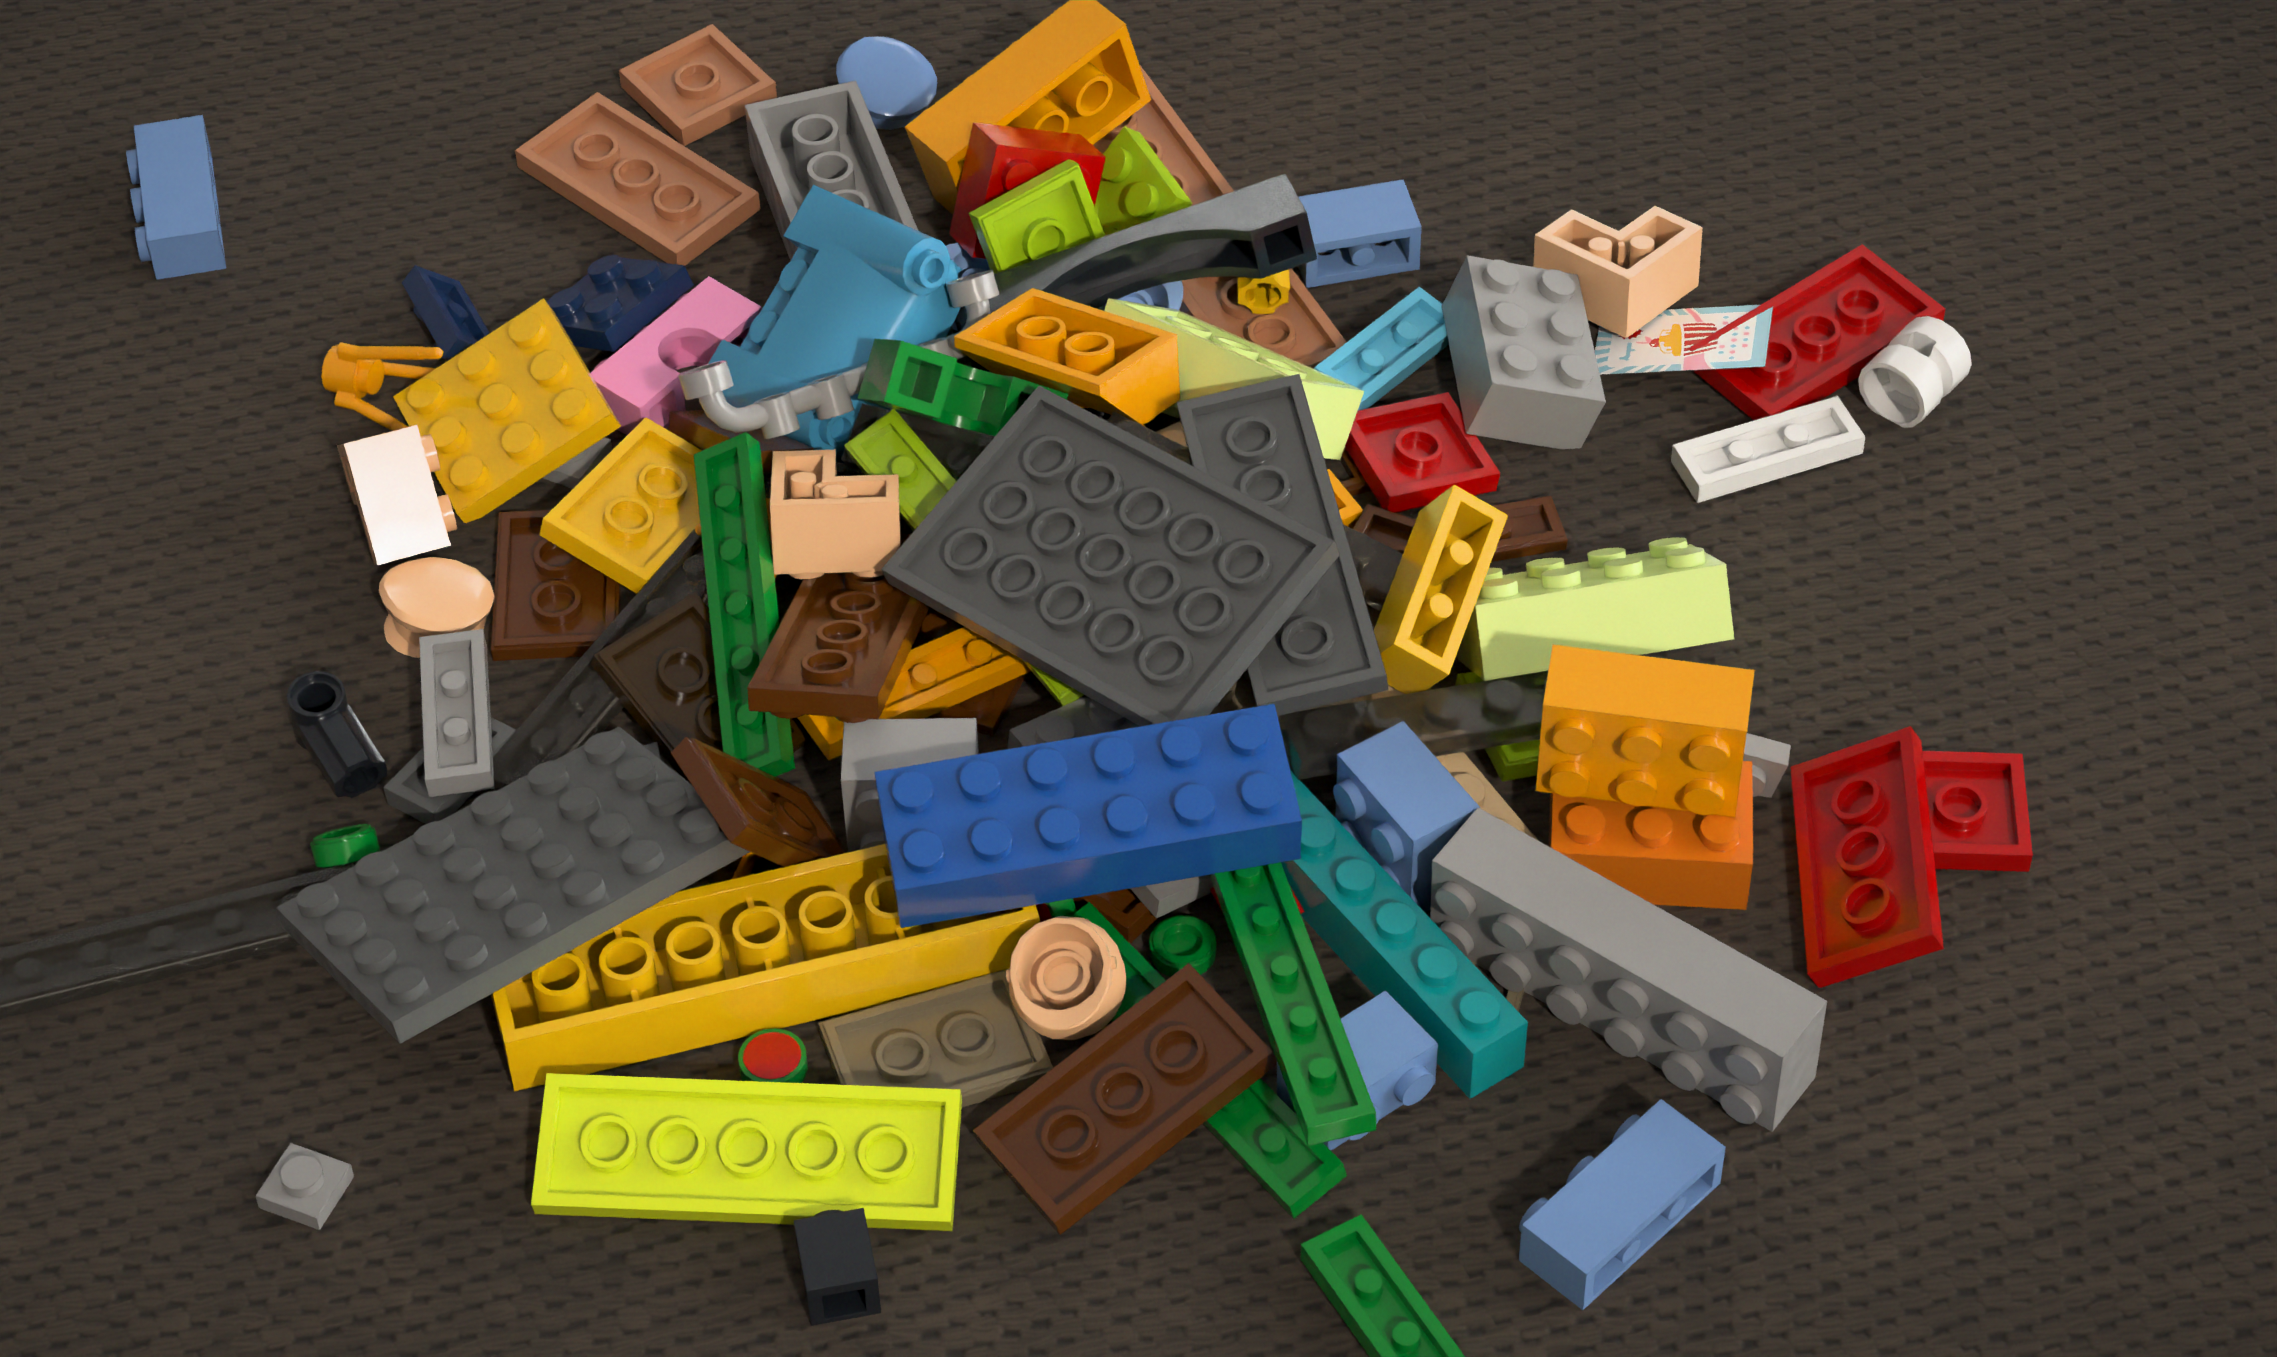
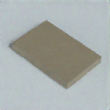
(940, 1039)

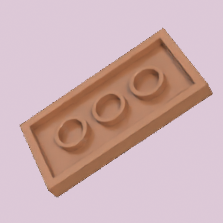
(638, 180)

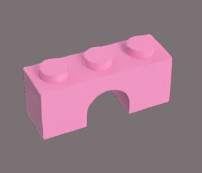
(643, 374)

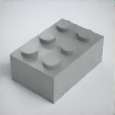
(1522, 354)

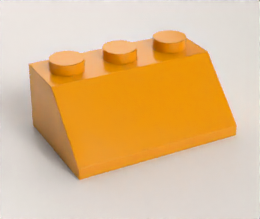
(1080, 351)

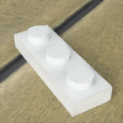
(1767, 449)

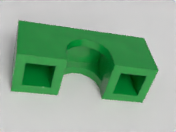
(941, 389)

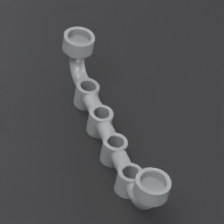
(826, 395)

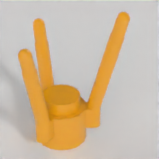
(358, 371)

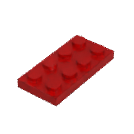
(1822, 334)
(1865, 858)

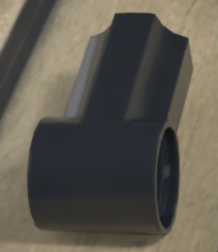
(334, 734)

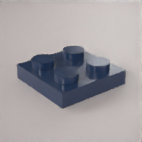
(617, 300)

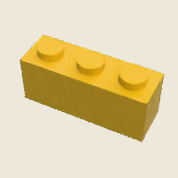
(1436, 588)

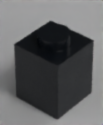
(837, 1266)

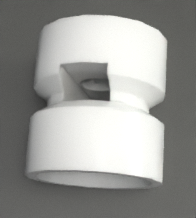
(1915, 371)

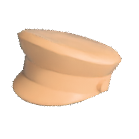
(432, 599)
(1066, 978)

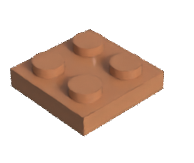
(697, 84)

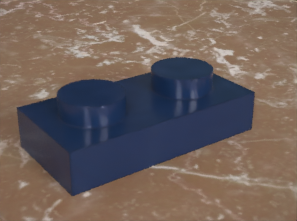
(444, 310)

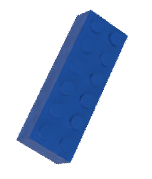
(1088, 815)

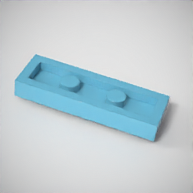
(1390, 347)

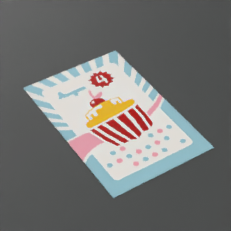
(1665, 342)

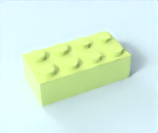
(1221, 361)
(1609, 603)

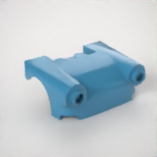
(843, 288)

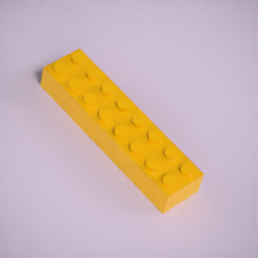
(740, 962)

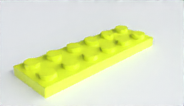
(746, 1151)

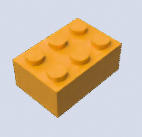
(1644, 730)

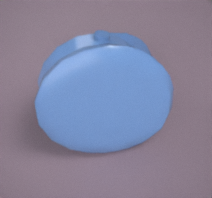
(891, 78)

